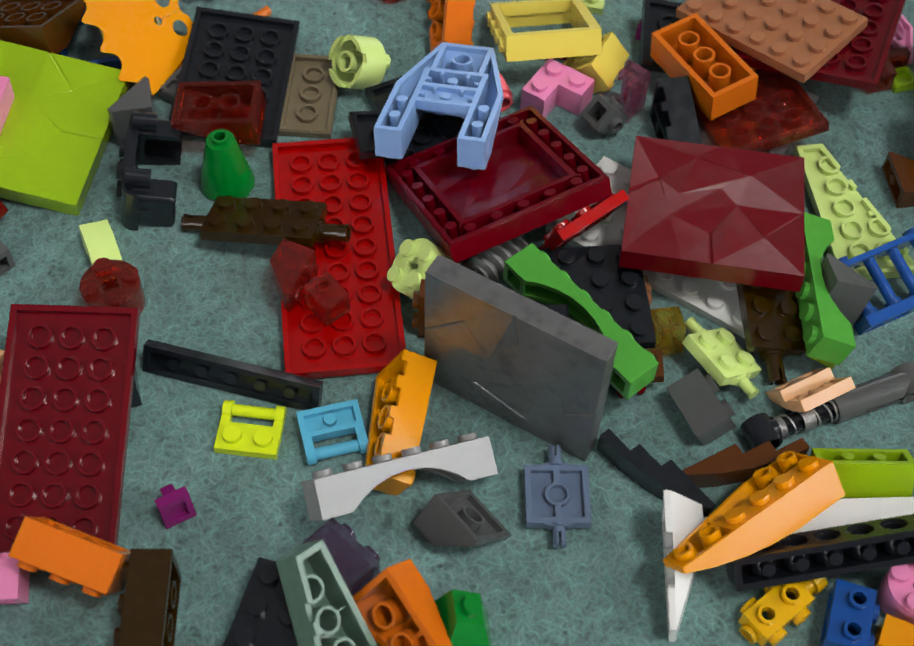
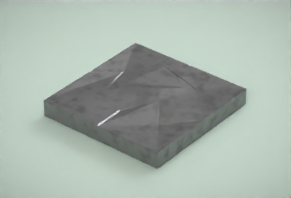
(516, 357)

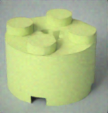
(358, 62)
(411, 264)

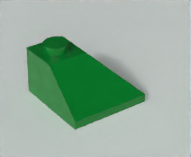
(464, 618)

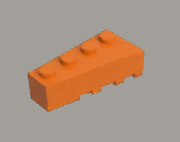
(451, 22)

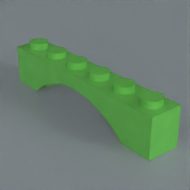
(539, 279)
(824, 327)

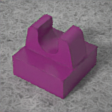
(174, 505)

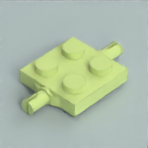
(722, 357)

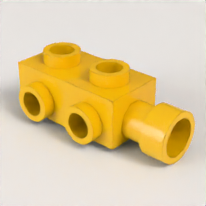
(779, 610)

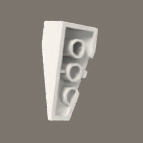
(679, 519)

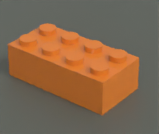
(715, 72)

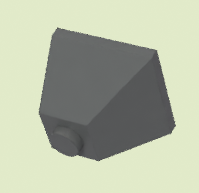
(459, 520)

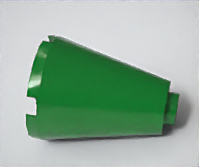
(225, 167)

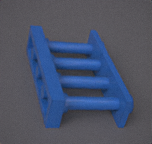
(894, 306)

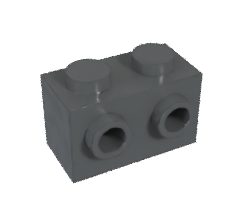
(701, 407)

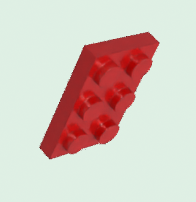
(583, 221)

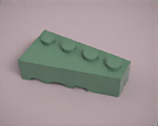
(320, 600)

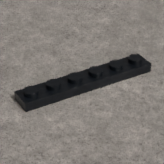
(232, 375)

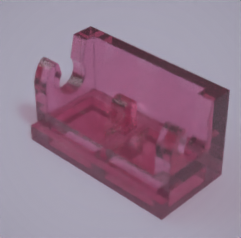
(633, 88)

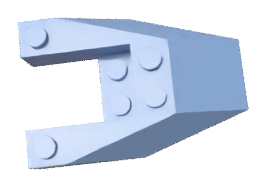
(449, 82)

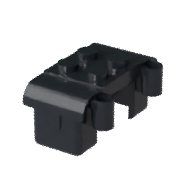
(147, 199)

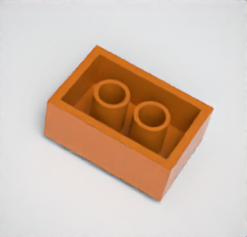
(70, 556)

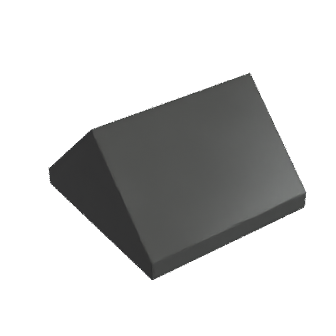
(135, 99)
(846, 287)

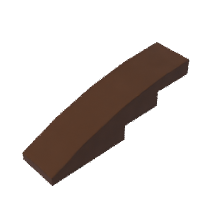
(734, 467)

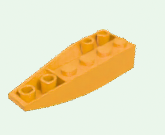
(760, 512)

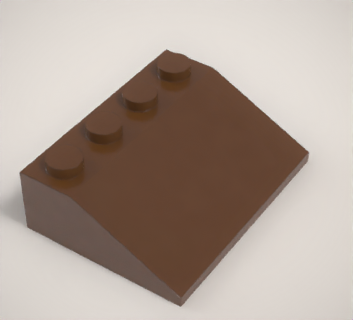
(40, 23)

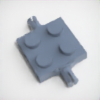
(557, 496)

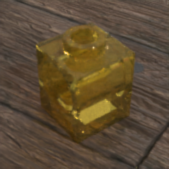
(668, 329)

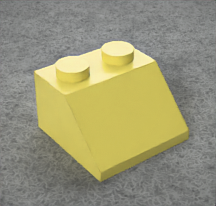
(602, 67)

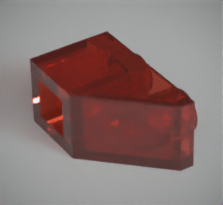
(291, 270)

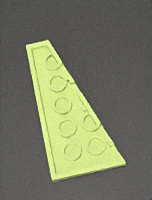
(853, 219)

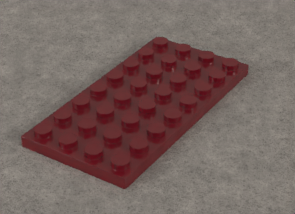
(66, 416)

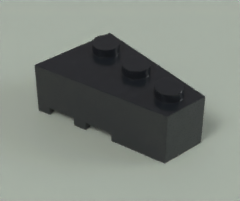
(674, 111)

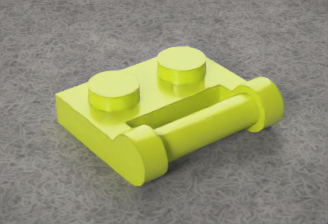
(250, 439)

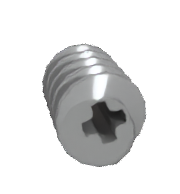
(491, 261)

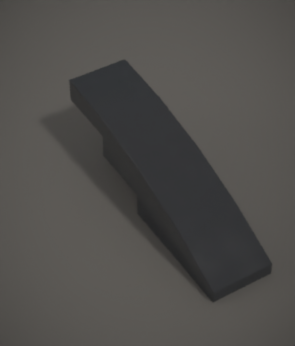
(648, 473)

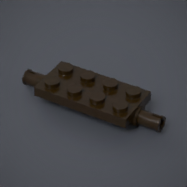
(266, 222)
(771, 327)

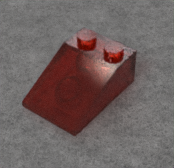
(221, 105)

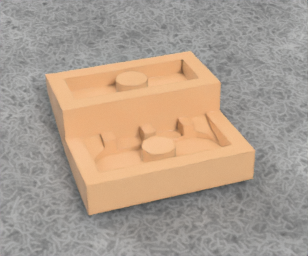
(810, 390)

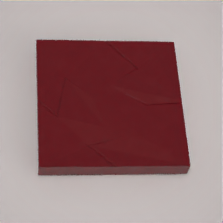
(526, 184)
(715, 214)

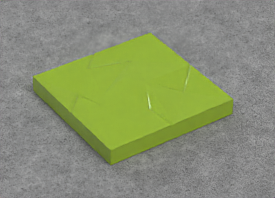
(54, 126)

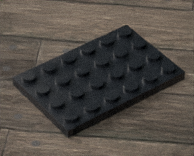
(243, 48)

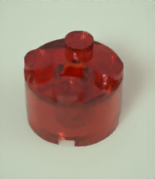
(112, 285)

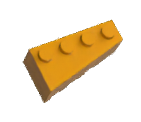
(399, 413)

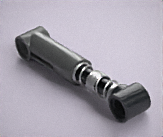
(865, 398)

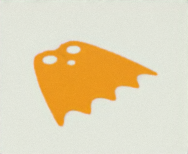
(137, 40)

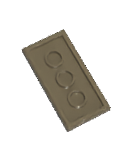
(309, 99)

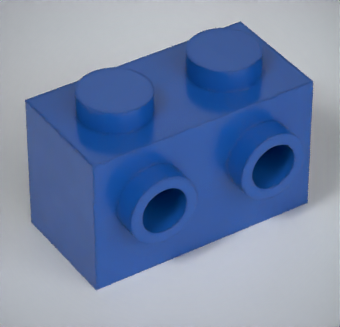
(849, 615)

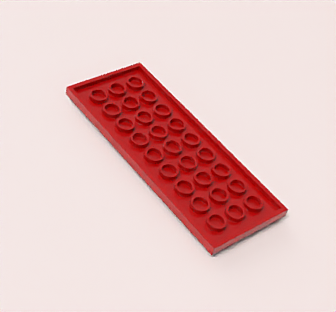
(358, 196)

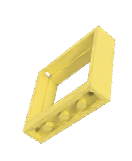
(580, 40)

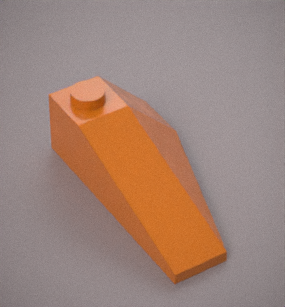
(401, 608)

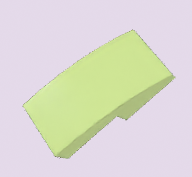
(99, 241)

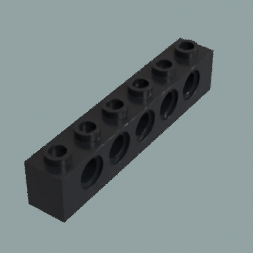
(827, 553)

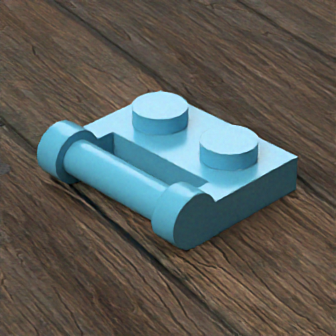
(329, 423)

